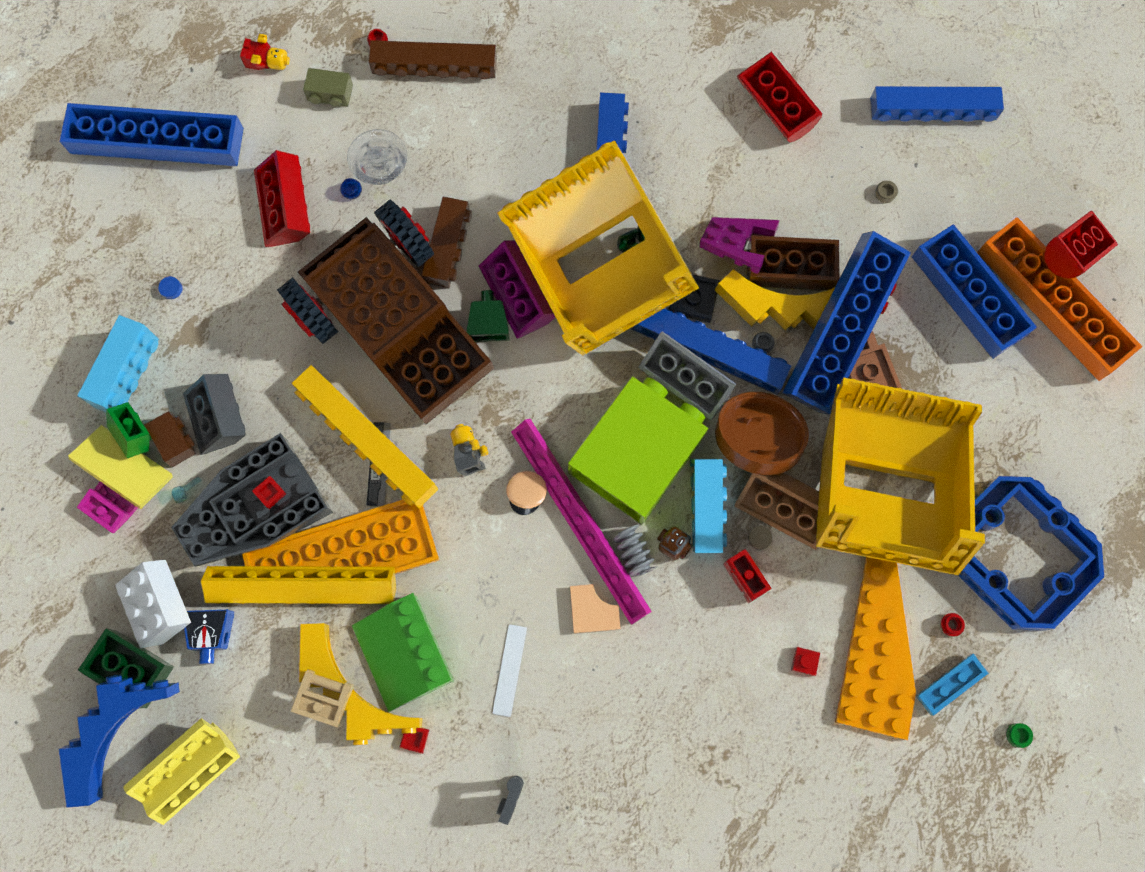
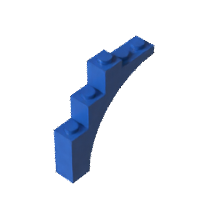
(85, 756)

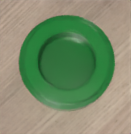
(1019, 735)

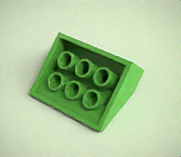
(402, 652)

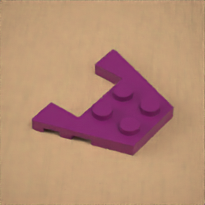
(730, 237)

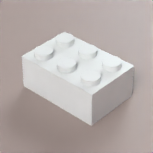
(152, 603)

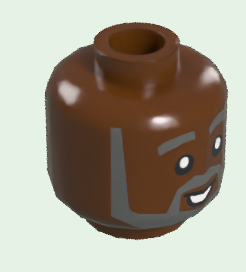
(674, 543)

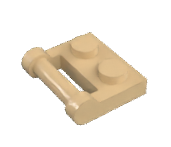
(319, 706)

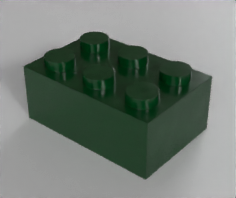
(121, 656)

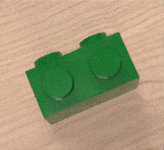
(128, 429)

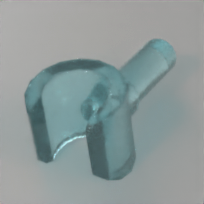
(179, 492)

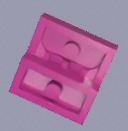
(106, 507)

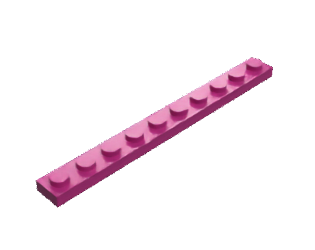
(581, 522)

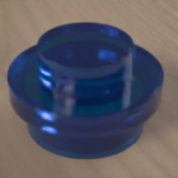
(350, 188)

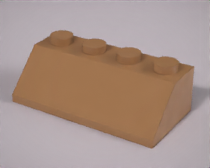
(782, 504)

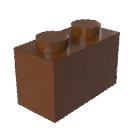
(171, 439)

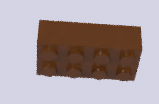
(795, 262)

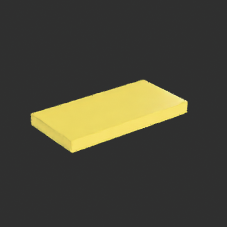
(132, 478)

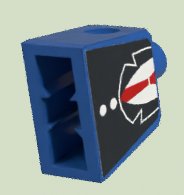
(208, 632)

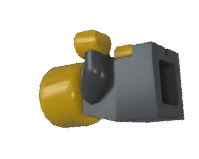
(465, 450)

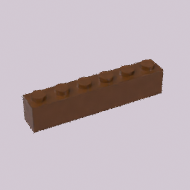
(433, 59)

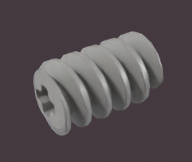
(634, 551)

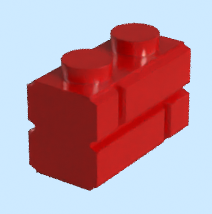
(747, 576)

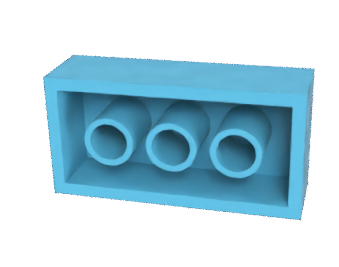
(119, 364)

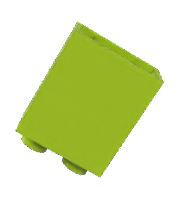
(638, 448)

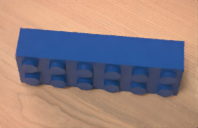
(973, 291)

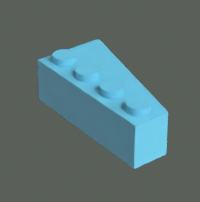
(708, 505)

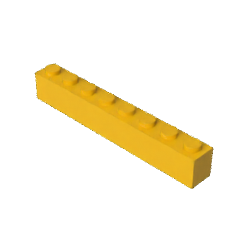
(365, 436)
(299, 584)

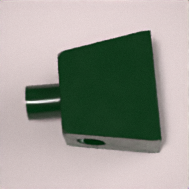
(487, 319)

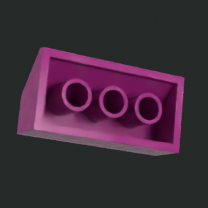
(517, 289)

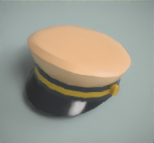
(526, 492)

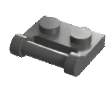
(508, 805)

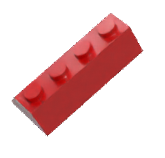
(281, 199)

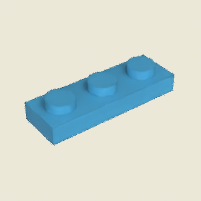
(952, 684)

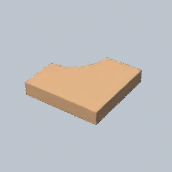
(592, 613)

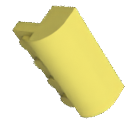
(182, 771)

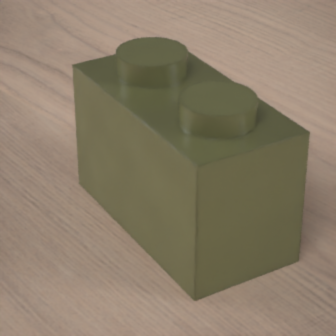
(328, 87)

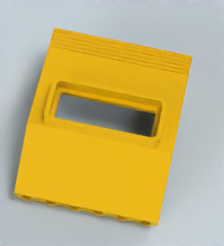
(574, 211)
(910, 438)

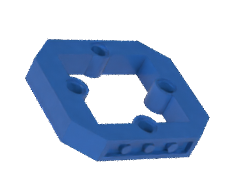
(1080, 541)

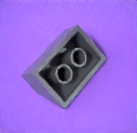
(214, 413)

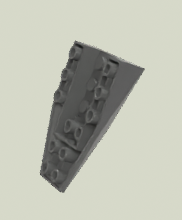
(232, 519)

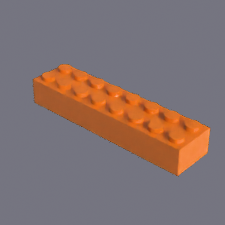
(1059, 302)

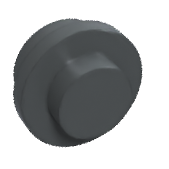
(763, 341)

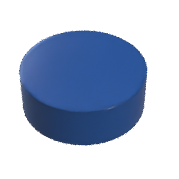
(170, 287)

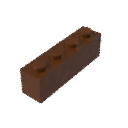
(446, 242)

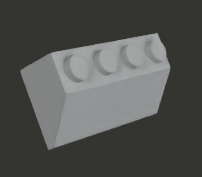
(687, 375)

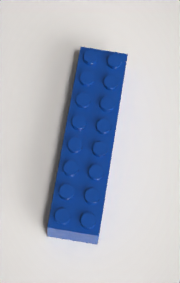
(152, 134)
(846, 321)

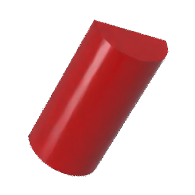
(780, 97)
(1079, 247)

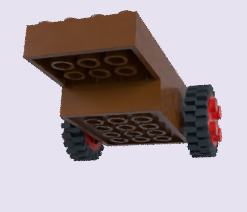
(389, 311)

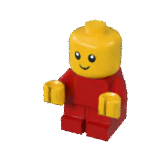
(262, 56)

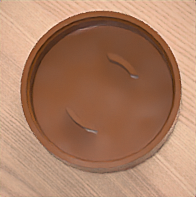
(761, 433)

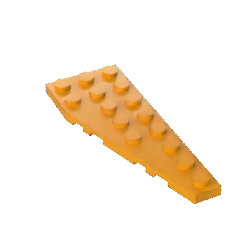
(374, 538)
(878, 671)

